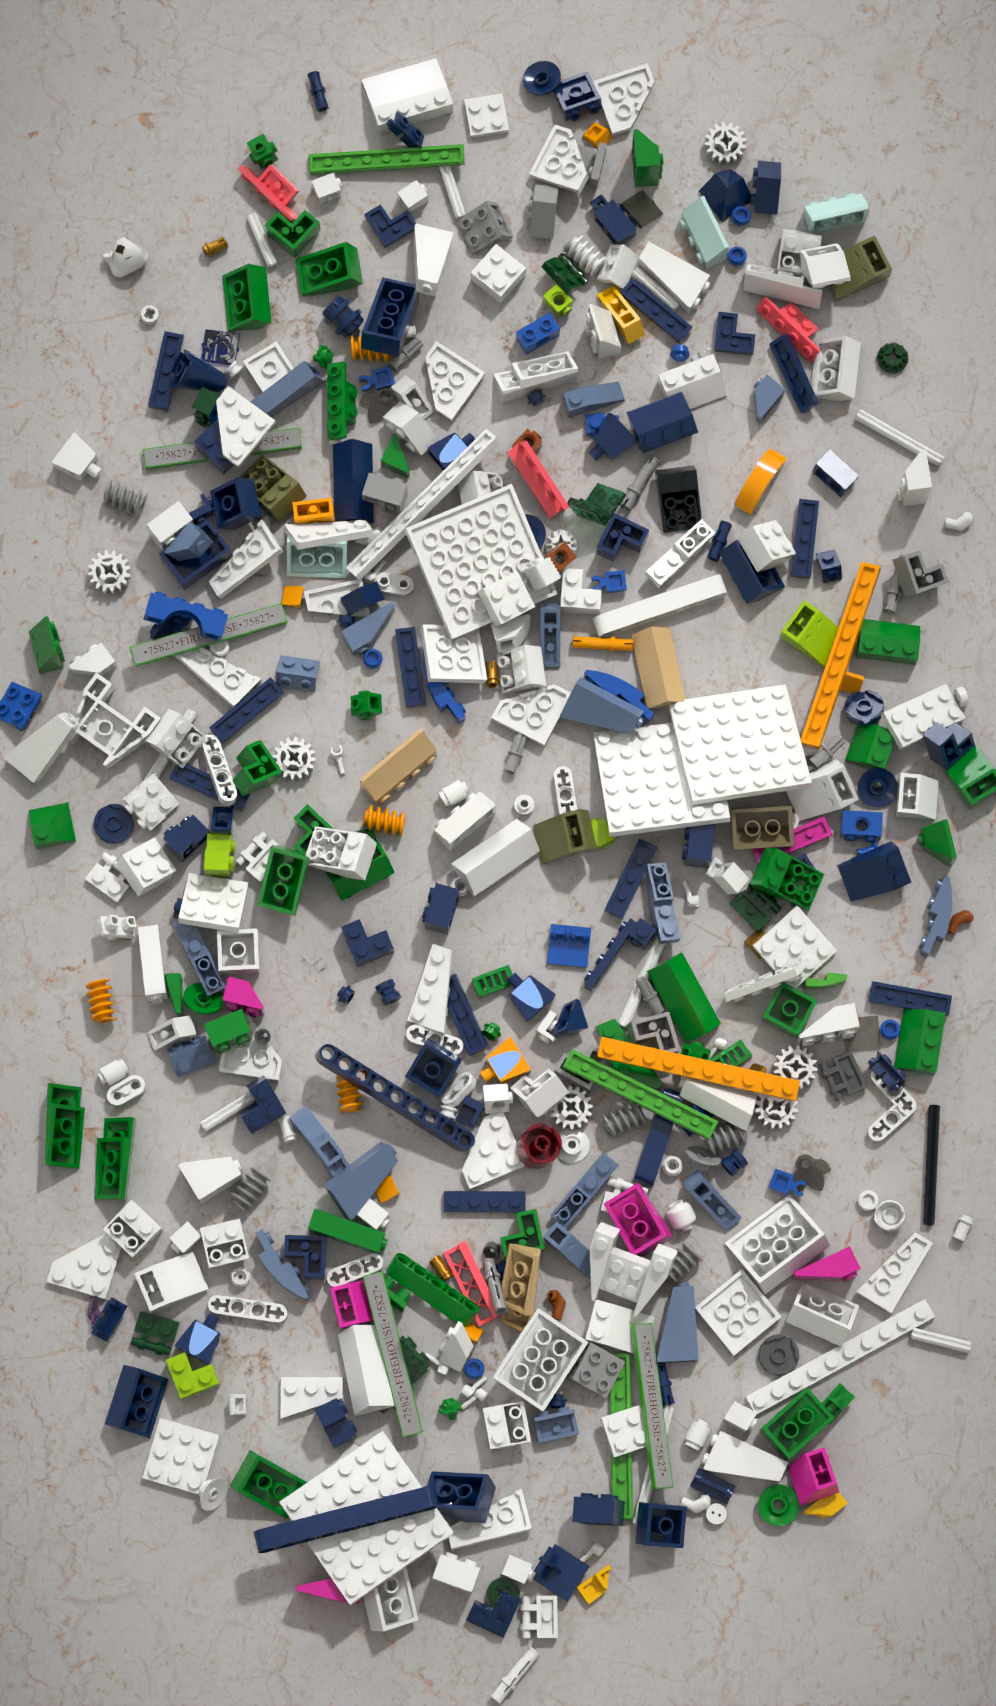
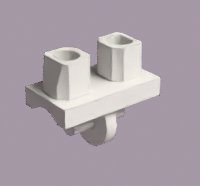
(117, 927)

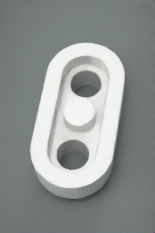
(393, 586)
(458, 1089)
(126, 1091)

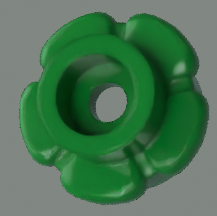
(491, 1031)

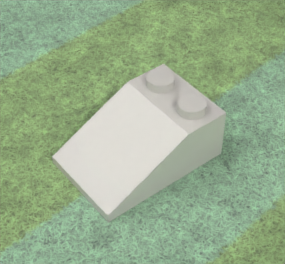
(612, 1326)

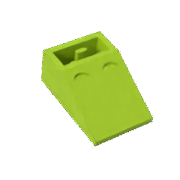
(810, 633)

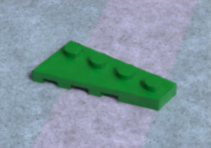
(648, 1077)

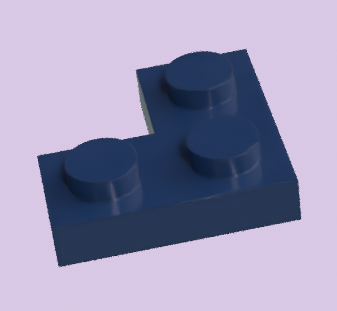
(389, 230)
(729, 340)
(494, 1619)

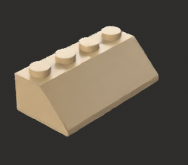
(398, 767)

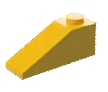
(623, 315)

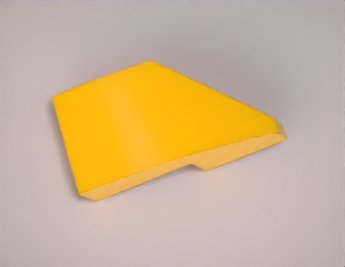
(826, 1507)
(595, 1585)

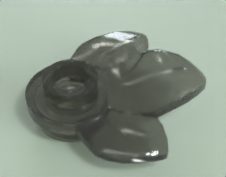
(376, 406)
(813, 1174)

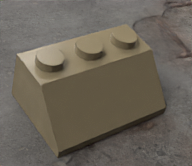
(762, 827)

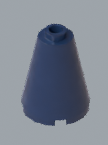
(195, 373)

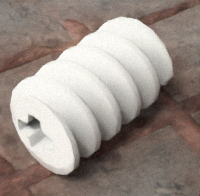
(583, 255)

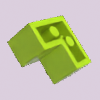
(218, 855)
(189, 1381)

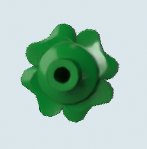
(323, 356)
(450, 1408)

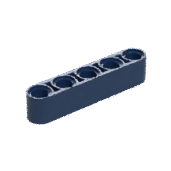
(655, 1145)

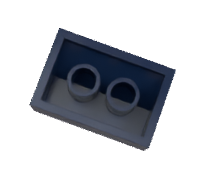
(662, 422)
(751, 584)
(136, 1401)

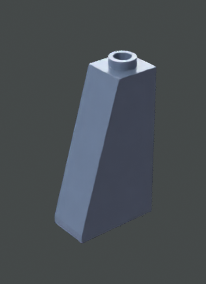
(289, 389)
(600, 708)
(360, 1179)
(679, 1330)

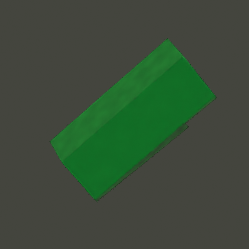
(683, 997)
(64, 1126)
(114, 1158)

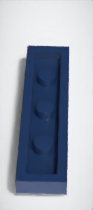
(656, 310)
(794, 373)
(162, 388)
(805, 538)
(410, 667)
(246, 710)
(202, 783)
(630, 879)
(605, 960)
(909, 998)
(465, 1018)
(485, 1201)

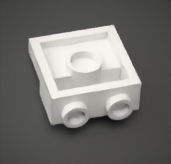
(150, 802)

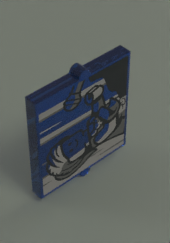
(220, 347)

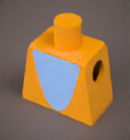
(505, 1063)

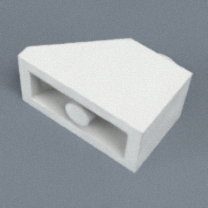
(411, 395)
(172, 1032)

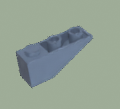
(569, 1248)

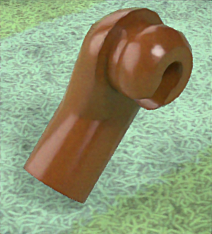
(959, 918)
(558, 1303)

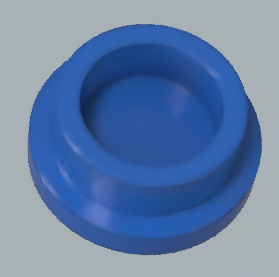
(741, 215)
(737, 256)
(679, 352)
(372, 658)
(889, 1029)
(474, 1368)

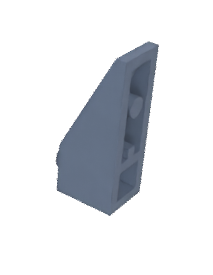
(592, 398)
(364, 632)
(550, 634)
(711, 1199)

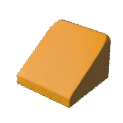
(597, 134)
(292, 596)
(852, 682)
(387, 1190)
(474, 1332)

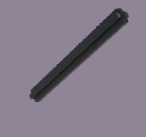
(931, 1165)

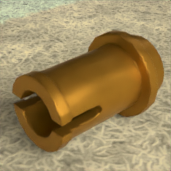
(214, 247)
(492, 674)
(441, 1268)

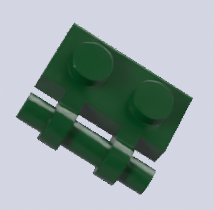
(565, 273)
(751, 910)
(157, 1327)

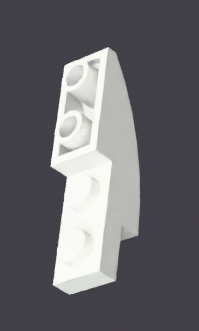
(680, 553)

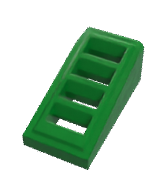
(476, 981)
(174, 984)
(732, 1048)

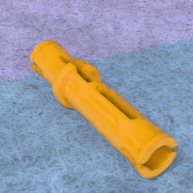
(603, 643)

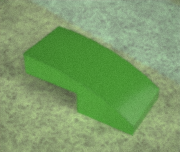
(831, 980)

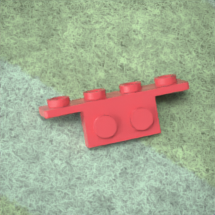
(274, 187)
(794, 323)

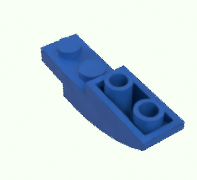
(620, 689)
(444, 697)

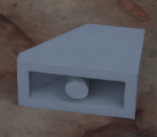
(766, 396)
(189, 543)

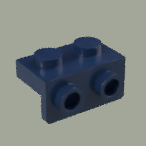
(171, 626)

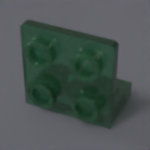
(599, 504)
(416, 1363)

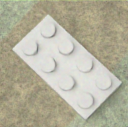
(914, 717)

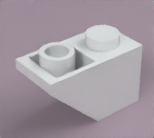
(511, 633)
(94, 661)
(457, 1348)
(740, 1417)

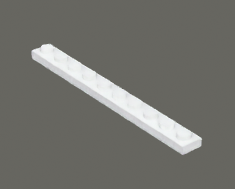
(423, 504)
(840, 1357)

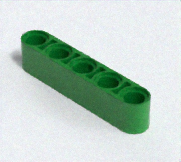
(432, 1289)

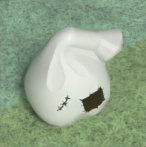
(126, 257)

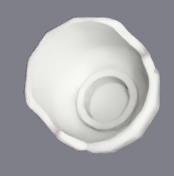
(889, 1215)

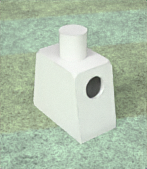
(77, 459)

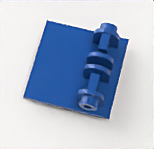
(18, 705)
(569, 945)

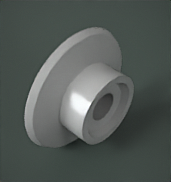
(702, 1158)

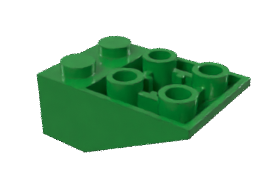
(46, 646)
(973, 777)
(787, 878)

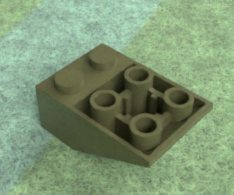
(866, 267)
(274, 488)
(565, 836)

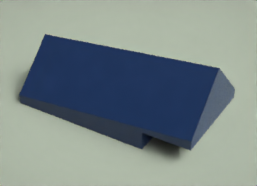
(350, 471)

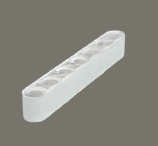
(659, 606)

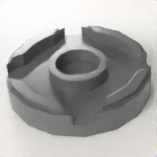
(778, 1355)

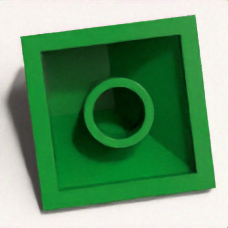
(51, 825)
(938, 842)

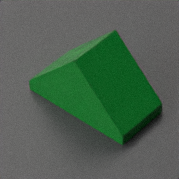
(394, 459)

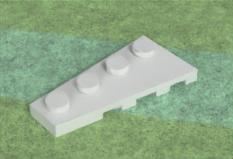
(323, 533)
(248, 559)
(222, 677)
(767, 980)
(504, 1519)

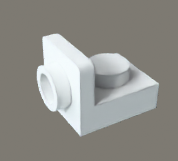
(547, 1024)

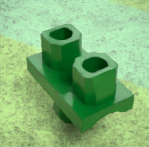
(400, 1300)
(838, 1400)

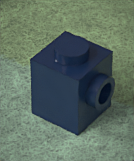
(641, 934)

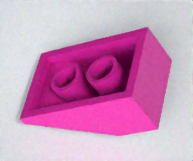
(638, 1220)
(831, 1268)
(324, 1589)

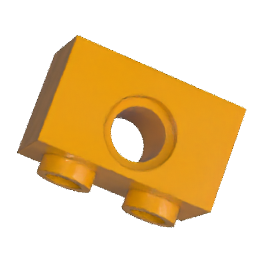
(314, 511)

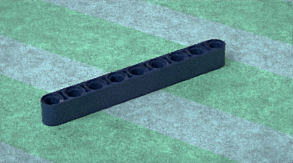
(405, 1098)
(346, 1519)

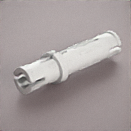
(508, 1683)

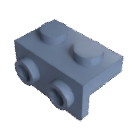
(297, 673)
(191, 1055)
(556, 1425)

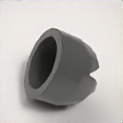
(263, 1041)
(491, 1245)

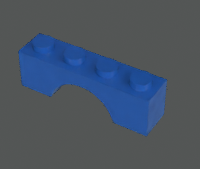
(209, 621)

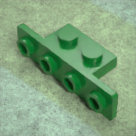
(340, 401)

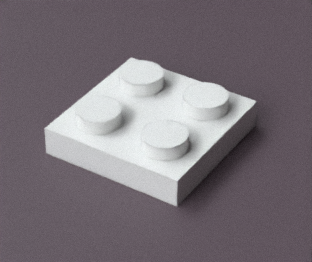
(486, 115)
(268, 366)
(624, 1431)

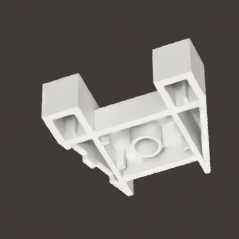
(107, 727)
(625, 1272)

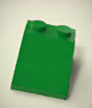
(329, 270)
(796, 1424)
(265, 1482)

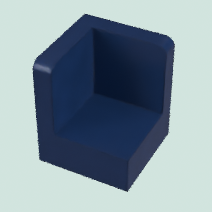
(470, 1112)

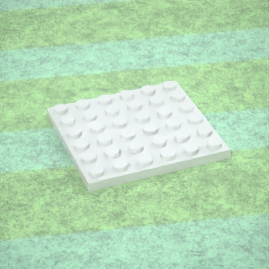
(471, 550)
(739, 744)
(647, 783)
(373, 1554)

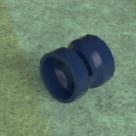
(387, 991)
(734, 1162)

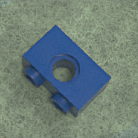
(537, 333)
(872, 820)

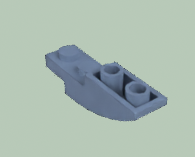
(660, 903)
(941, 910)
(200, 958)
(319, 1141)
(584, 1190)
(284, 1274)

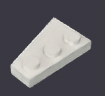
(328, 598)
(307, 1393)

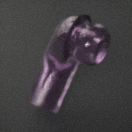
(93, 1309)

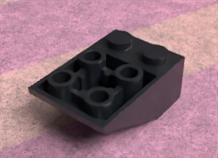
(678, 498)

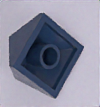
(725, 193)

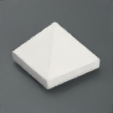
(237, 1404)

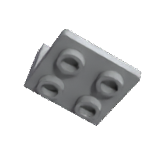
(593, 162)
(484, 226)
(596, 1369)

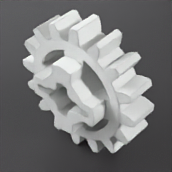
(718, 144)
(113, 565)
(300, 752)
(804, 1068)
(579, 1097)
(781, 1115)

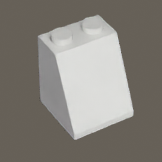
(211, 1176)

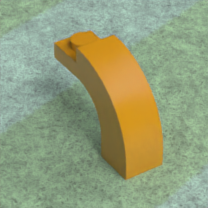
(759, 480)

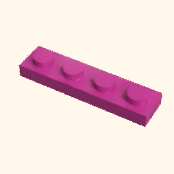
(803, 837)

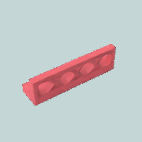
(537, 479)
(476, 1275)

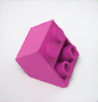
(241, 995)
(351, 1304)
(813, 1477)

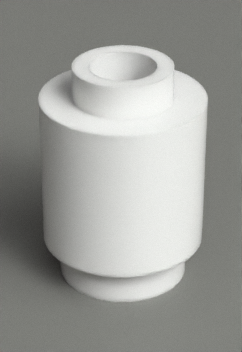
(453, 793)
(113, 1072)
(697, 1434)

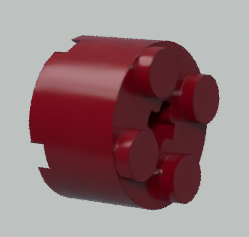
(528, 1143)

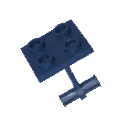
(560, 1572)

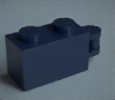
(613, 220)

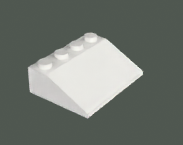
(413, 91)
(777, 1244)
(540, 1360)

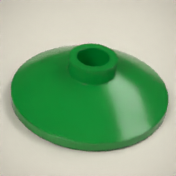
(198, 1001)
(786, 1497)

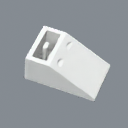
(602, 332)
(829, 792)
(341, 852)
(836, 1023)
(171, 1281)

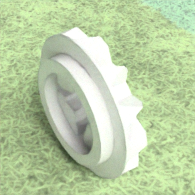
(554, 538)

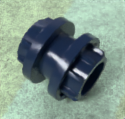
(342, 316)

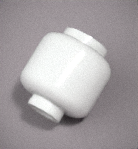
(681, 1215)

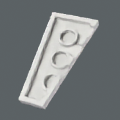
(431, 998)
(893, 1277)

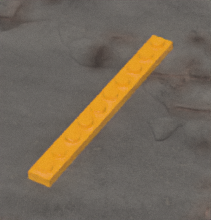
(840, 655)
(698, 1069)

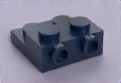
(578, 97)

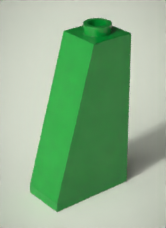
(347, 1232)

